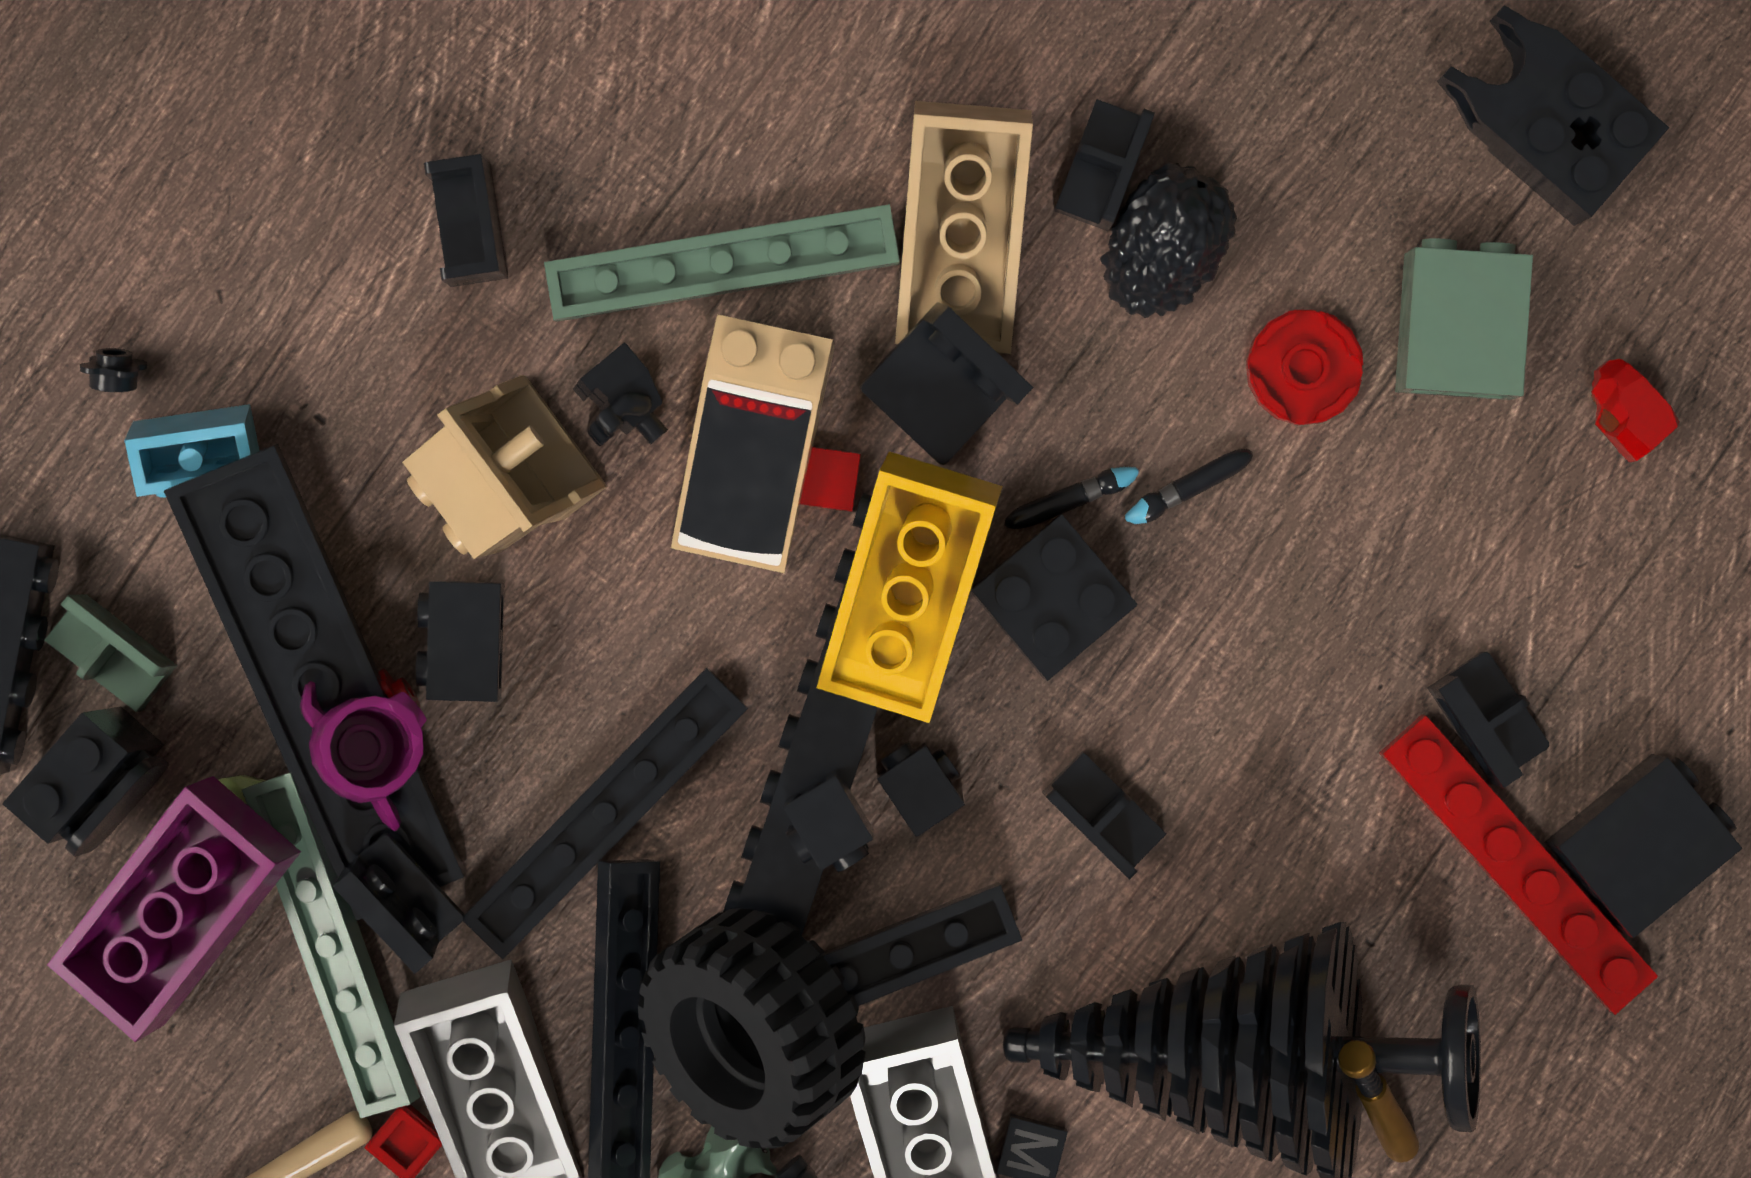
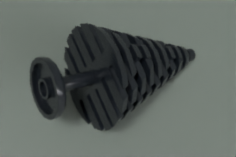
(1257, 1051)

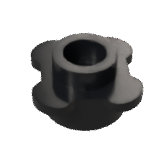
(113, 370)

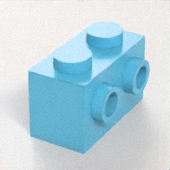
(187, 445)

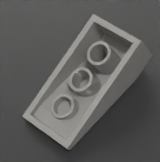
(486, 1076)
(920, 1101)

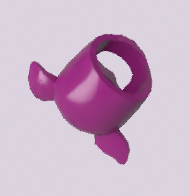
(366, 747)

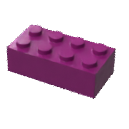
(173, 908)

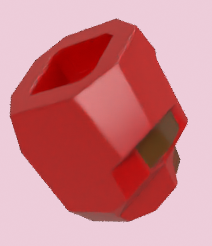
(1630, 410)

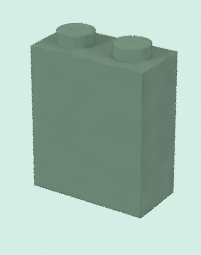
(1464, 320)

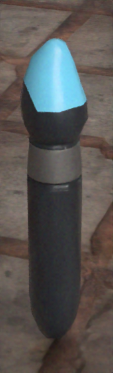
(1071, 497)
(1155, 504)

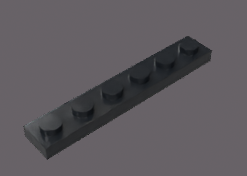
(604, 813)
(620, 1060)

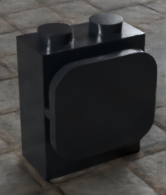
(89, 780)

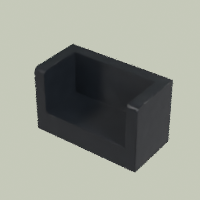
(467, 220)

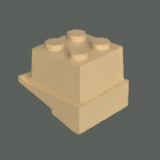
(501, 469)

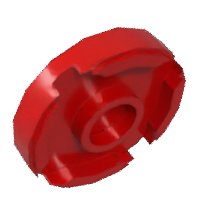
(1304, 367)

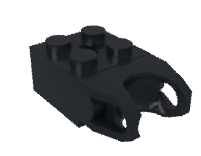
(1532, 115)

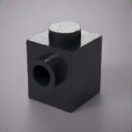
(920, 785)

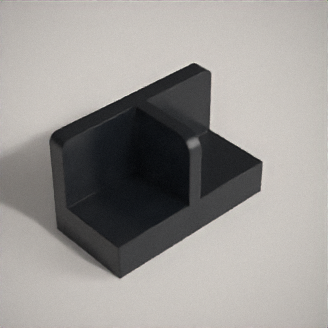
(1103, 164)
(1489, 718)
(1104, 814)

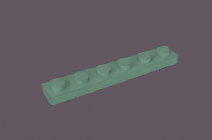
(721, 263)
(335, 957)

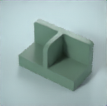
(109, 652)

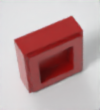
(405, 1142)

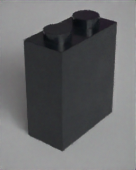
(1645, 843)

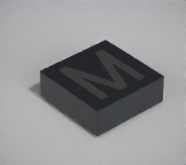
(1031, 1148)

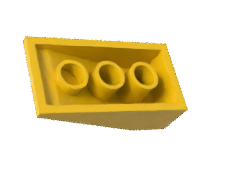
(908, 586)

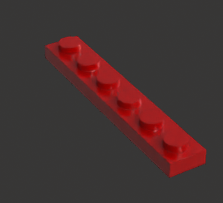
(1518, 864)

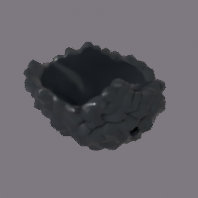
(1168, 240)

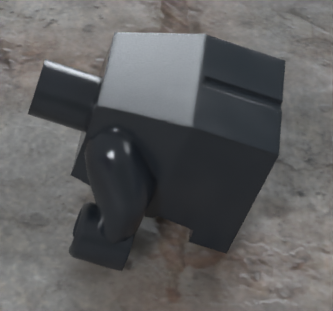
(625, 397)

